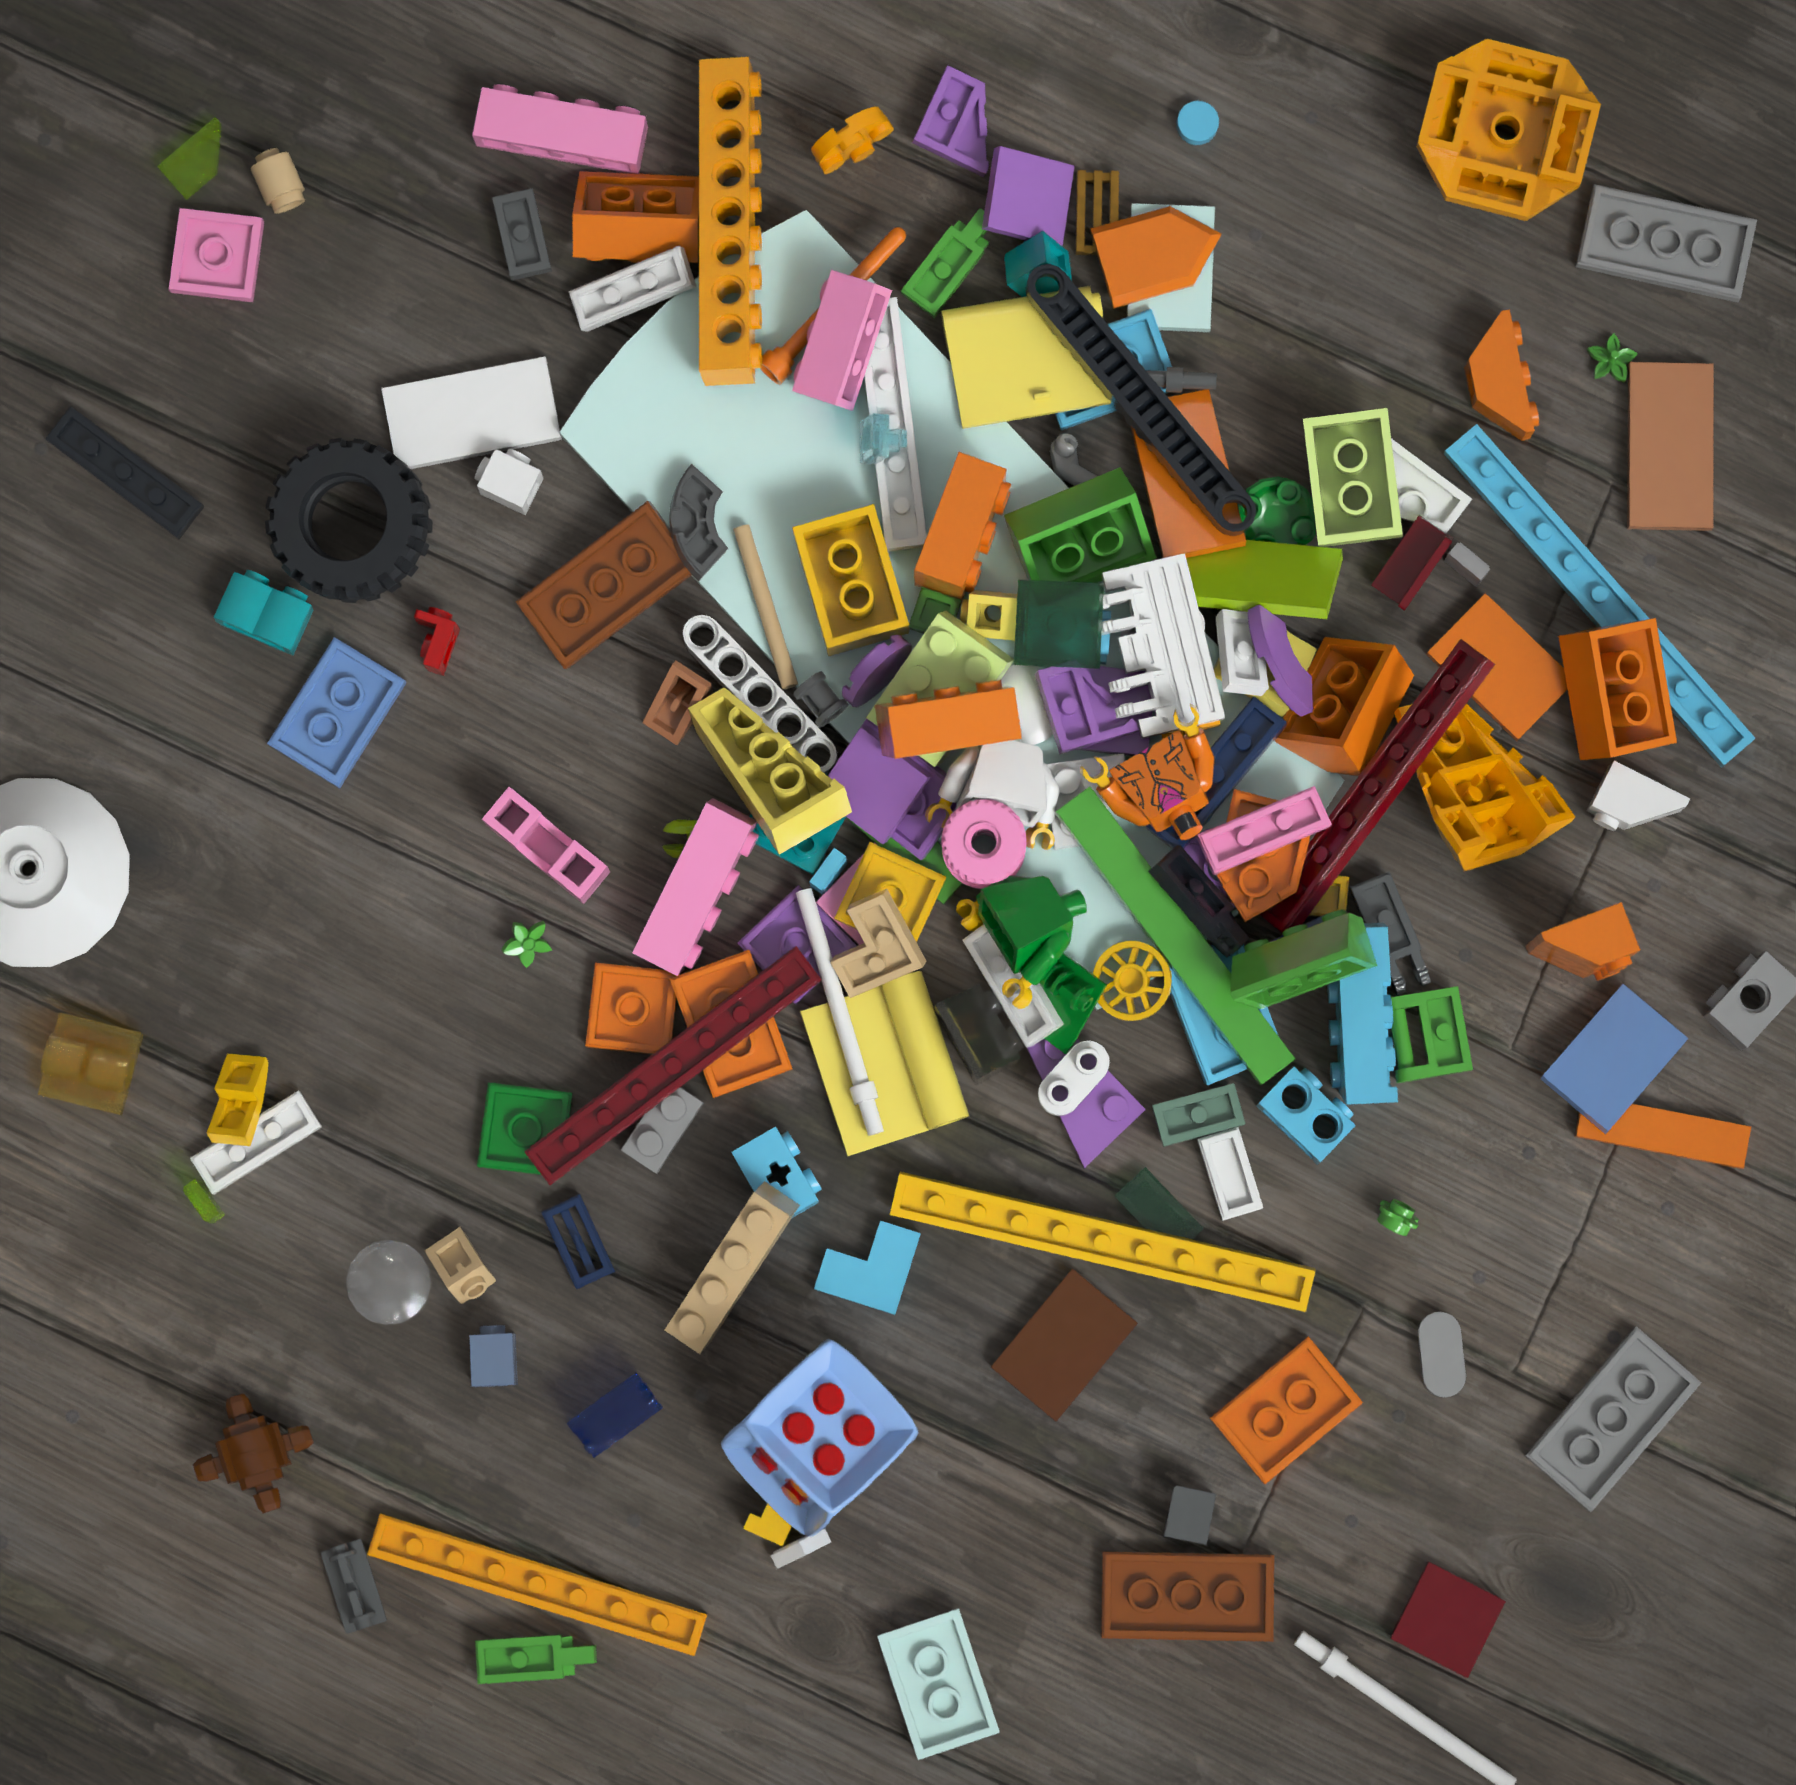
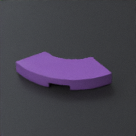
(1271, 641)

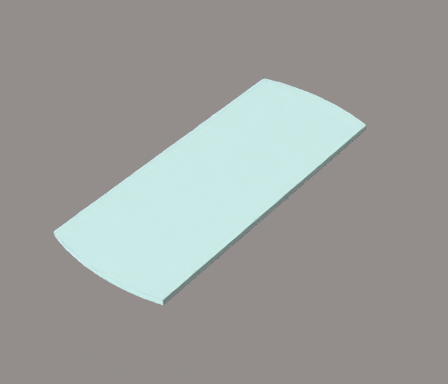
(798, 462)

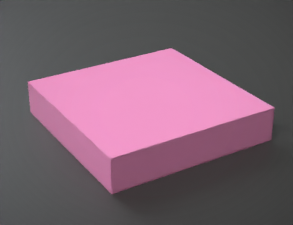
(216, 255)

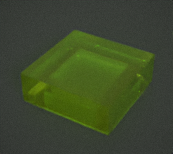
(203, 1201)

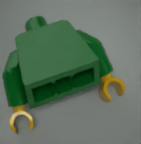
(1027, 925)

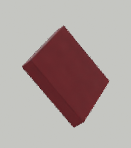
(1447, 1619)

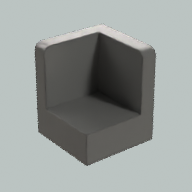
(1189, 1515)

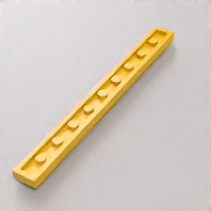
(1102, 1241)

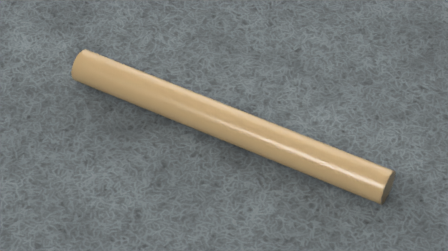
(765, 606)

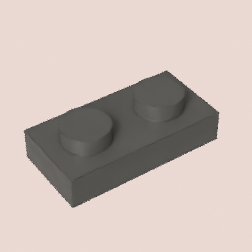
(522, 234)

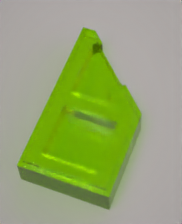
(195, 160)

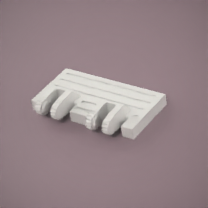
(1166, 645)

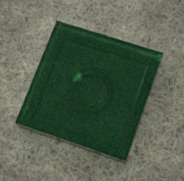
(1059, 624)

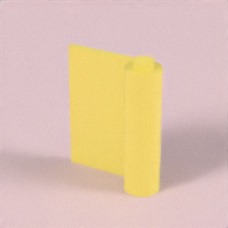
(1013, 364)
(900, 1054)

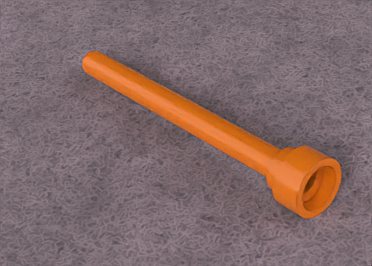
(778, 363)

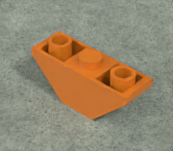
(1500, 380)

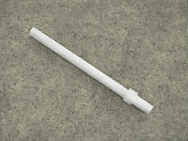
(863, 1091)
(1335, 1663)

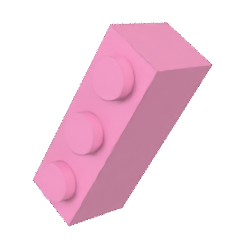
(841, 340)

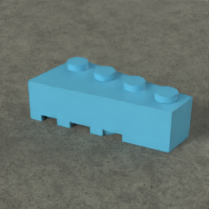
(1362, 1028)

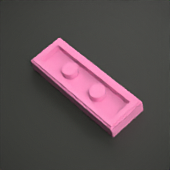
(1263, 830)

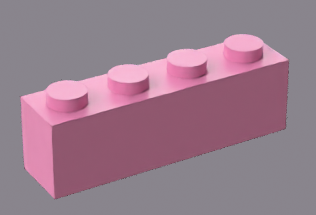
(560, 129)
(695, 887)

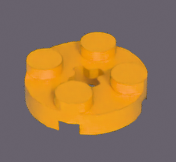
(853, 140)

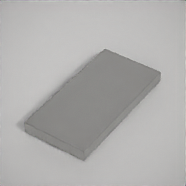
(1666, 243)
(1612, 1419)

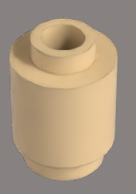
(278, 180)

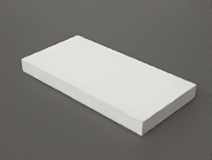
(472, 413)

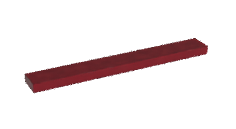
(1383, 780)
(672, 1065)

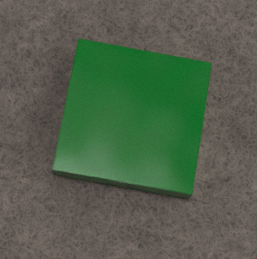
(515, 1121)

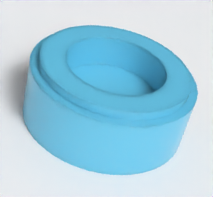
(1197, 122)

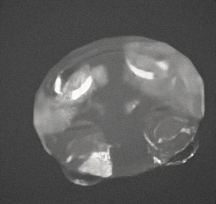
(388, 1282)

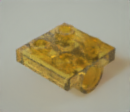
(89, 1063)

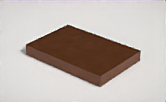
(1064, 1345)

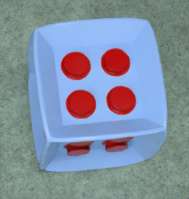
(819, 1438)

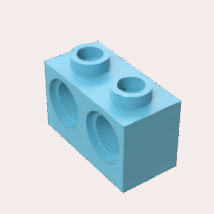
(1299, 1122)

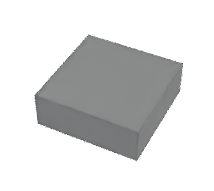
(1467, 564)

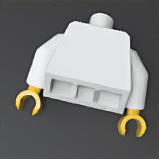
(1007, 774)

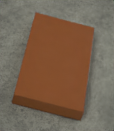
(605, 586)
(1187, 1596)

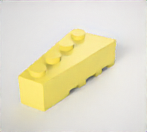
(771, 777)

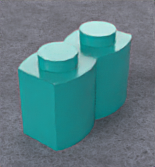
(264, 612)

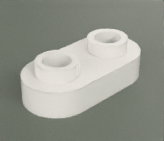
(1074, 1078)

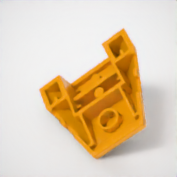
(1484, 796)

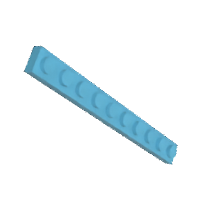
(1592, 586)

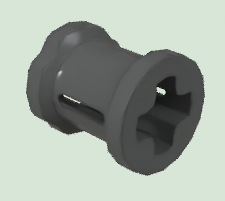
(820, 699)

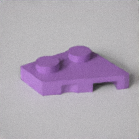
(956, 122)
(1080, 709)

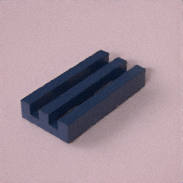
(593, 1274)

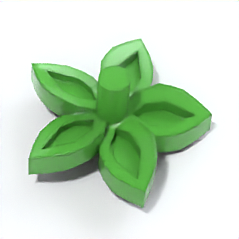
(1612, 359)
(526, 942)

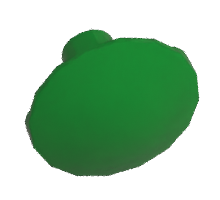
(1282, 512)

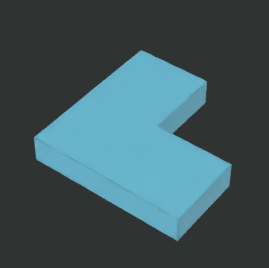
(876, 1281)

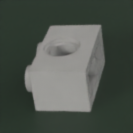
(1734, 1020)

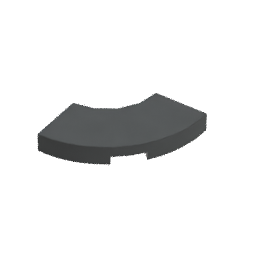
(693, 522)

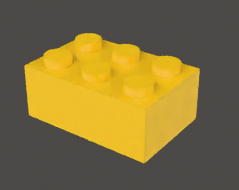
(851, 580)

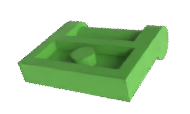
(1441, 1031)

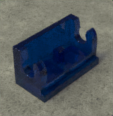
(615, 1415)

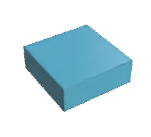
(828, 871)

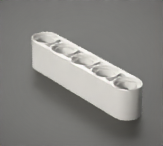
(753, 677)

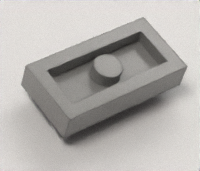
(662, 1129)

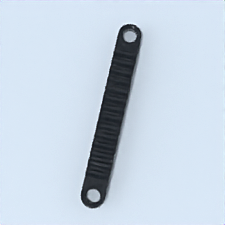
(1140, 400)

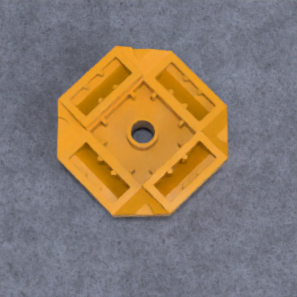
(1517, 88)

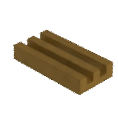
(1097, 178)

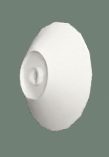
(77, 875)

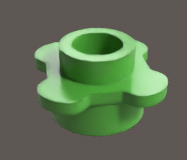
(1397, 1216)

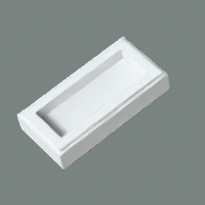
(1230, 1173)

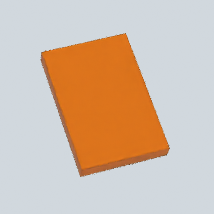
(1524, 673)
(756, 1056)
(1286, 1410)

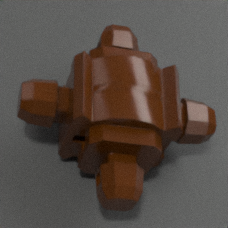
(253, 1453)

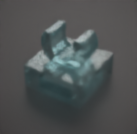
(878, 439)

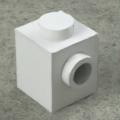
(509, 479)

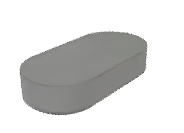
(1441, 1354)

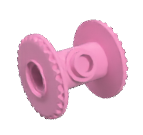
(979, 819)

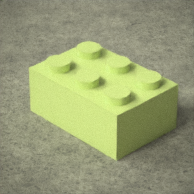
(1353, 477)
(943, 658)

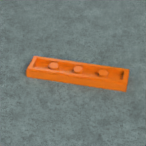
(1674, 1135)

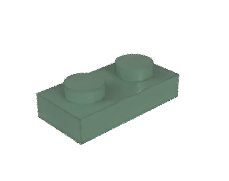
(1198, 1115)

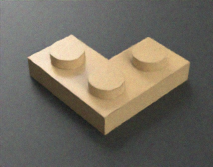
(887, 946)

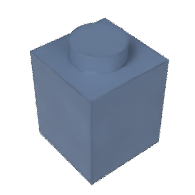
(493, 1357)

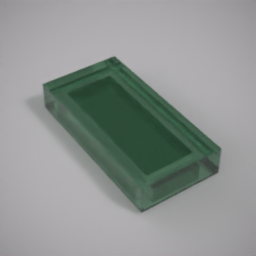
(1156, 1207)

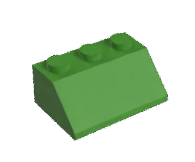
(1082, 531)
(1301, 960)

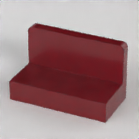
(1412, 562)

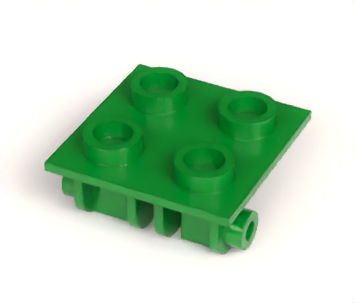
(1074, 996)

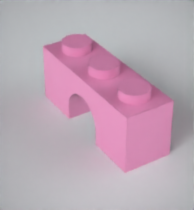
(546, 845)

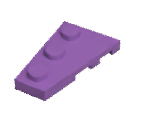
(1102, 1112)

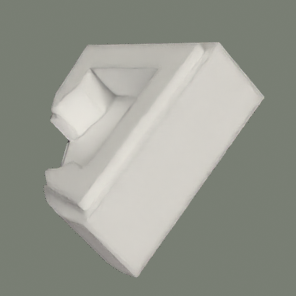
(799, 1548)

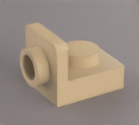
(460, 1266)

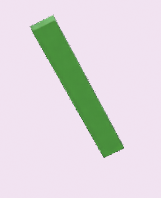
(1173, 935)

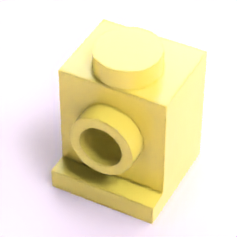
(976, 617)

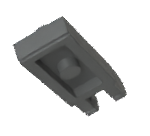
(1381, 903)

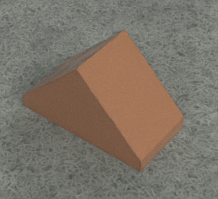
(670, 707)

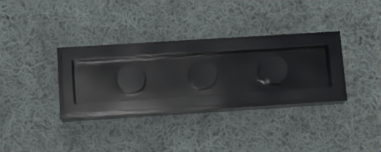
(124, 472)

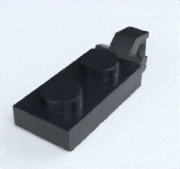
(1199, 900)

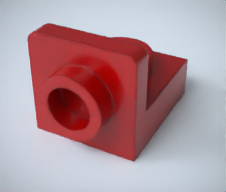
(439, 646)

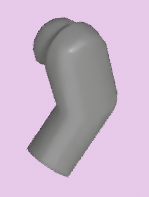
(1065, 460)

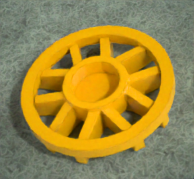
(1133, 980)

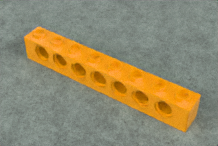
(719, 83)

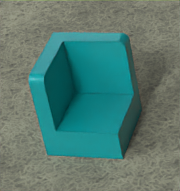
(1032, 253)

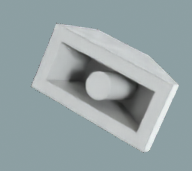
(1632, 799)

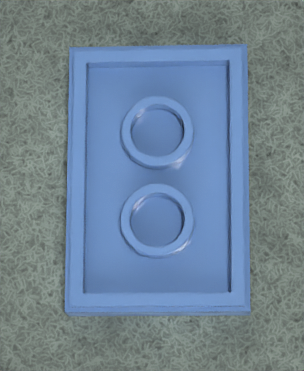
(336, 712)
(1614, 1058)

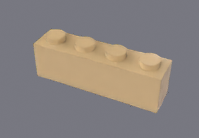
(732, 1267)

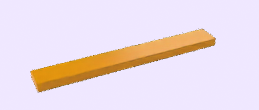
(537, 1584)

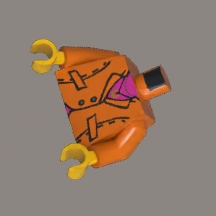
(1162, 782)

